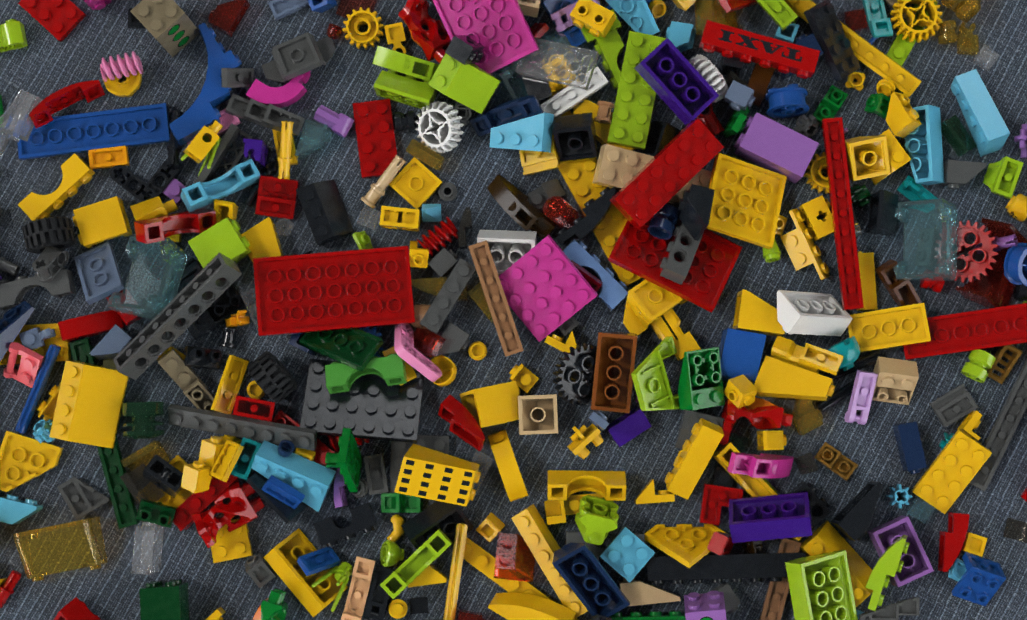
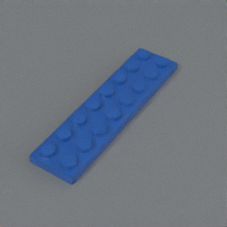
(98, 130)

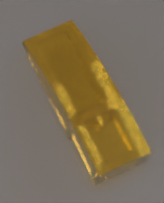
(433, 285)

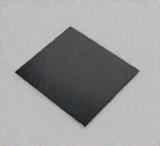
(419, 605)

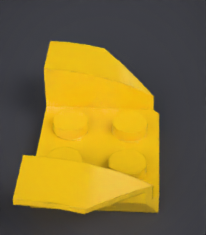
(646, 304)

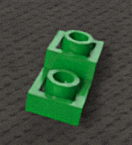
(830, 104)

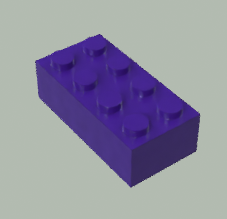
(676, 81)

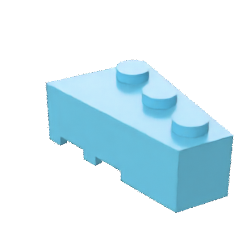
(524, 134)

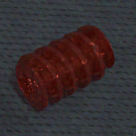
(560, 211)

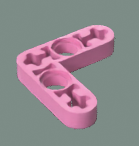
(405, 349)

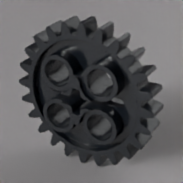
(570, 386)

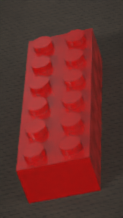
(666, 173)

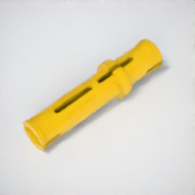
(285, 149)

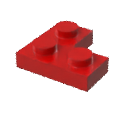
(713, 499)

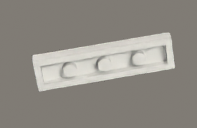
(572, 96)

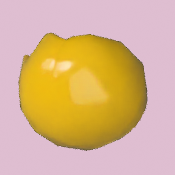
(447, 368)

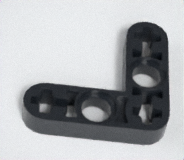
(150, 186)

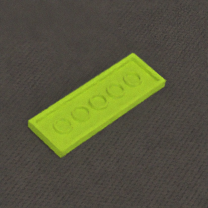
(634, 95)

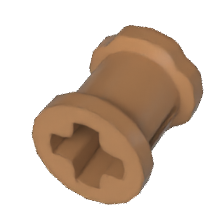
(604, 112)

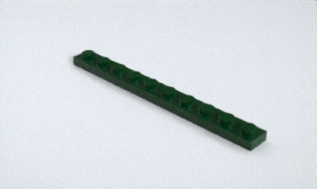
(110, 458)

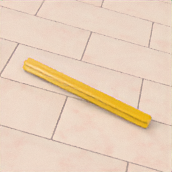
(455, 571)

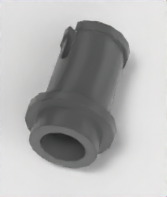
(9, 267)

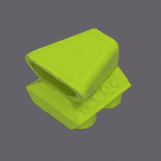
(596, 519)

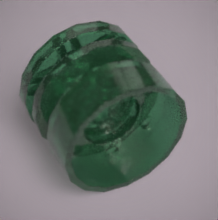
(143, 419)

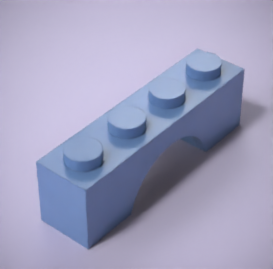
(611, 291)

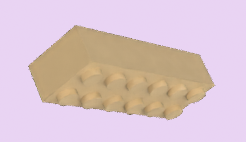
(619, 165)

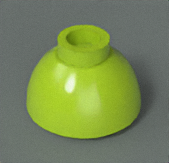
(390, 553)

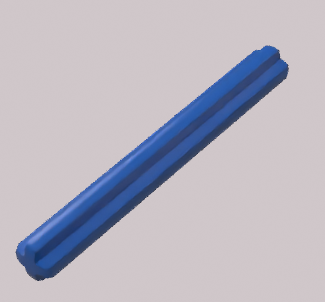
(37, 389)

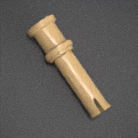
(378, 189)

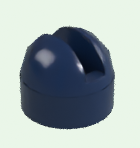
(285, 448)

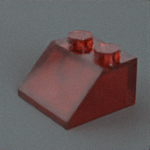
(513, 558)

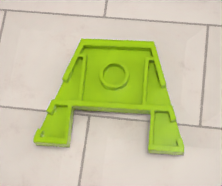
(652, 380)

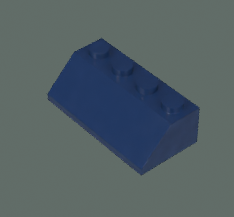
(589, 579)

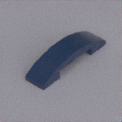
(506, 113)

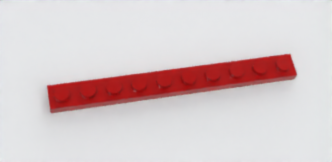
(842, 214)

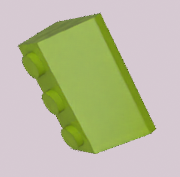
(404, 89)

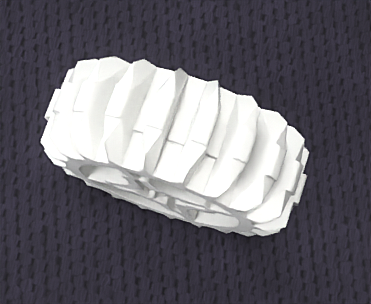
(710, 74)
(431, 120)

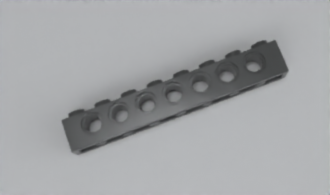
(177, 316)

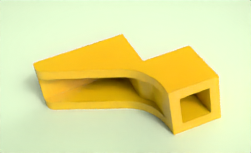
(196, 475)

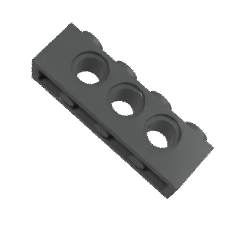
(673, 269)

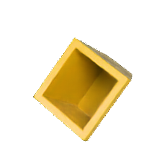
(755, 315)
(493, 403)

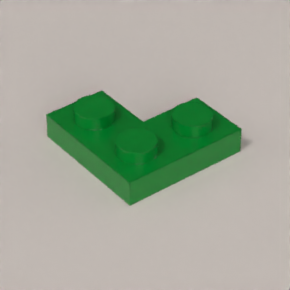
(735, 123)

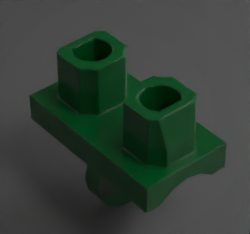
(156, 513)

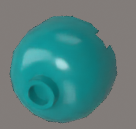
(849, 349)

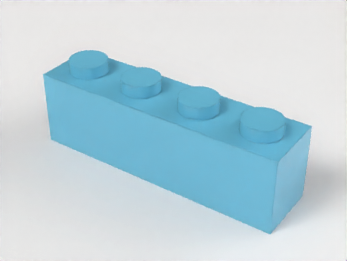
(926, 147)

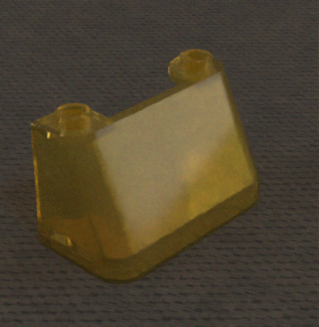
(61, 548)

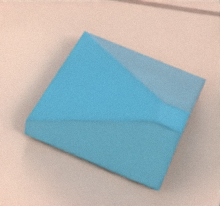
(431, 213)

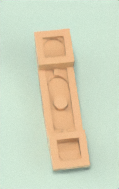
(358, 589)

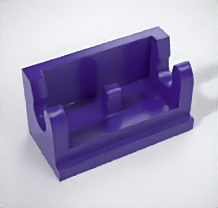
(258, 150)
(628, 426)

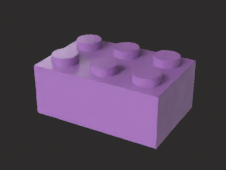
(915, 561)

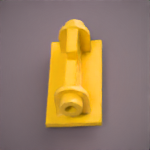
(48, 407)

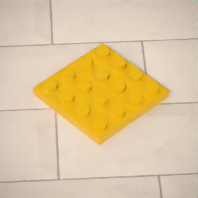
(745, 200)

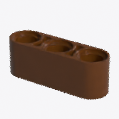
(759, 82)

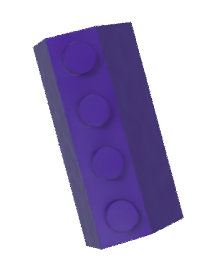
(770, 517)

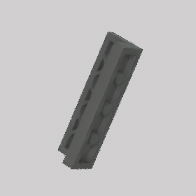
(224, 148)

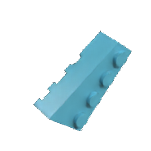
(980, 112)
(298, 472)

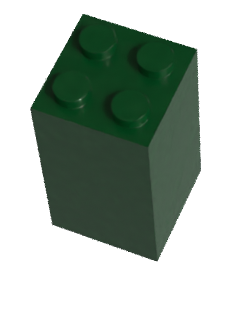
(164, 601)

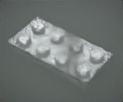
(559, 64)

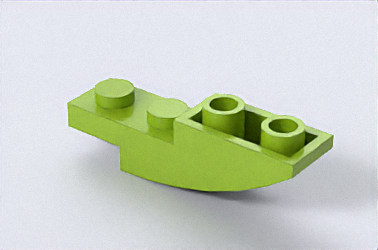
(404, 63)
(888, 564)

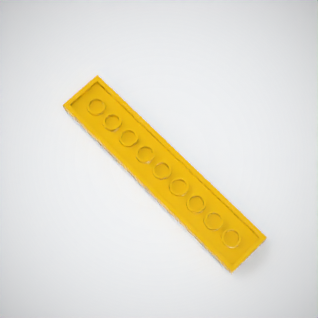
(579, 178)

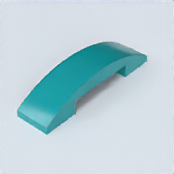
(877, 18)

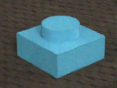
(957, 570)

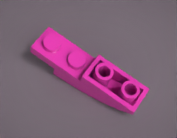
(761, 465)

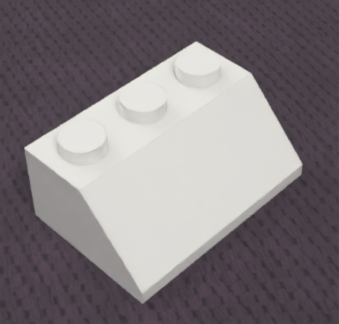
(507, 246)

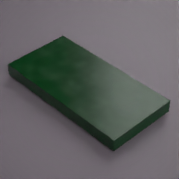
(346, 346)

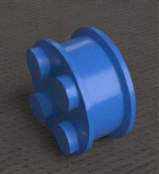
(787, 101)
(1016, 264)

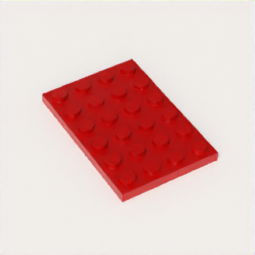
(710, 269)

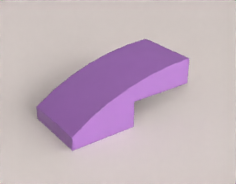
(340, 498)

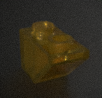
(805, 416)

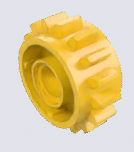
(363, 38)
(814, 174)

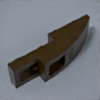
(518, 208)

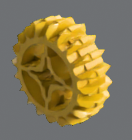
(930, 22)

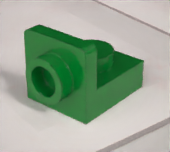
(877, 104)

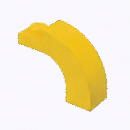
(507, 465)

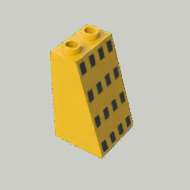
(437, 476)

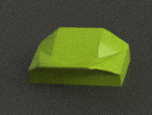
(1003, 176)

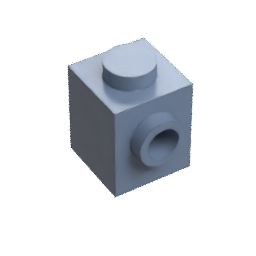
(739, 96)

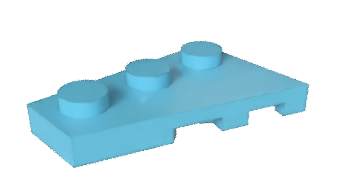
(636, 15)

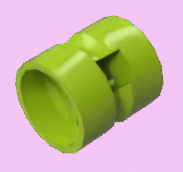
(977, 366)

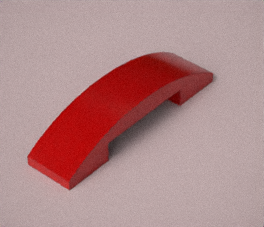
(63, 98)

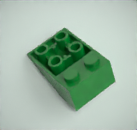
(701, 380)

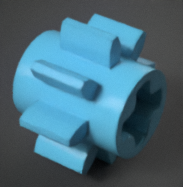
(42, 431)
(893, 496)

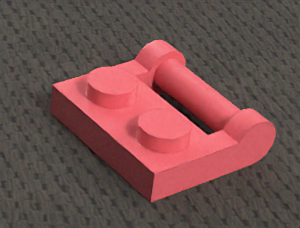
(28, 367)

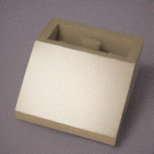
(895, 380)

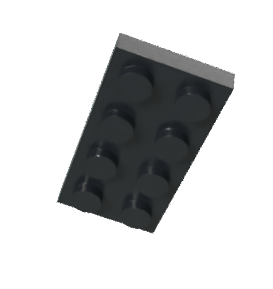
(832, 40)

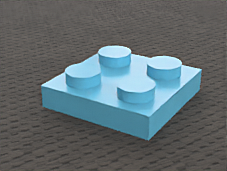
(627, 554)

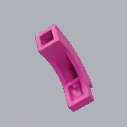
(279, 96)

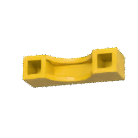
(75, 174)
(564, 483)

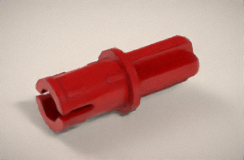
(7, 588)

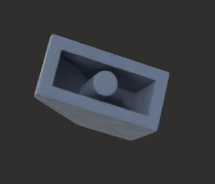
(111, 344)

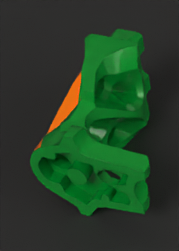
(273, 607)

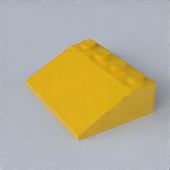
(89, 404)

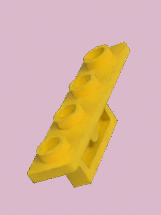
(801, 246)

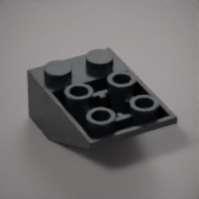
(217, 313)

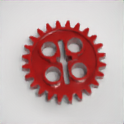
(974, 268)

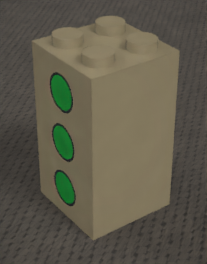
(166, 23)

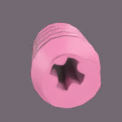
(120, 67)

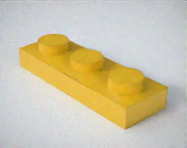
(229, 385)

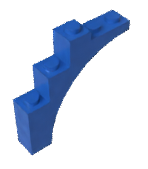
(212, 93)

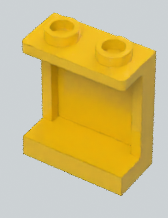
(101, 221)

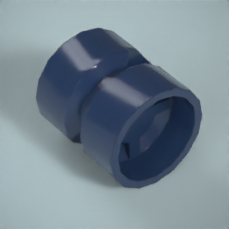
(664, 222)

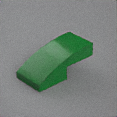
(400, 503)

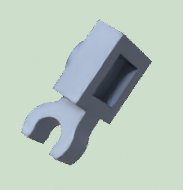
(35, 337)

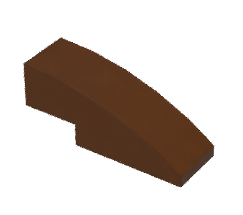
(900, 290)

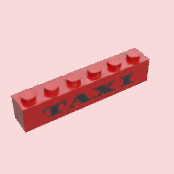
(759, 49)

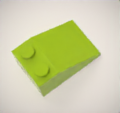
(464, 83)

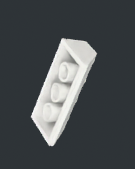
(811, 313)

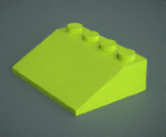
(821, 587)

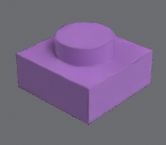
(173, 190)

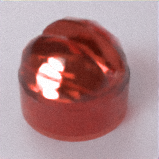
(334, 30)

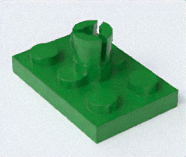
(348, 460)

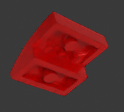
(276, 197)

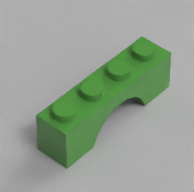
(341, 377)

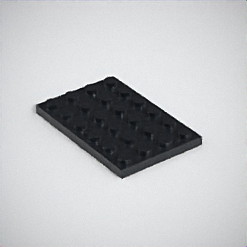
(369, 407)

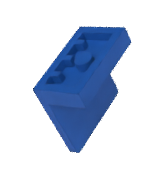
(980, 579)

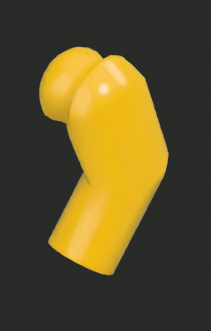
(397, 528)

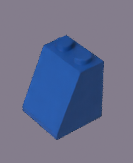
(740, 353)

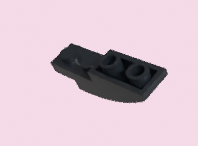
(595, 213)

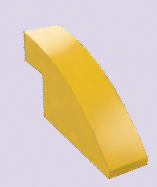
(528, 607)

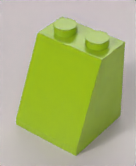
(221, 238)

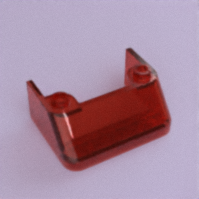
(993, 289)

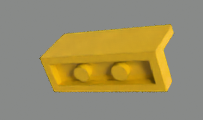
(868, 281)

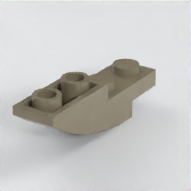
(187, 380)

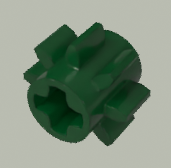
(860, 195)

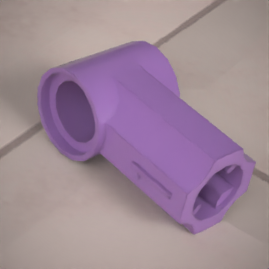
(337, 122)

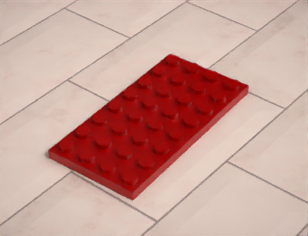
(333, 290)

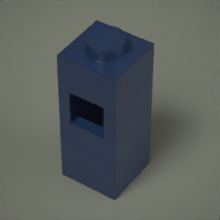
(910, 447)

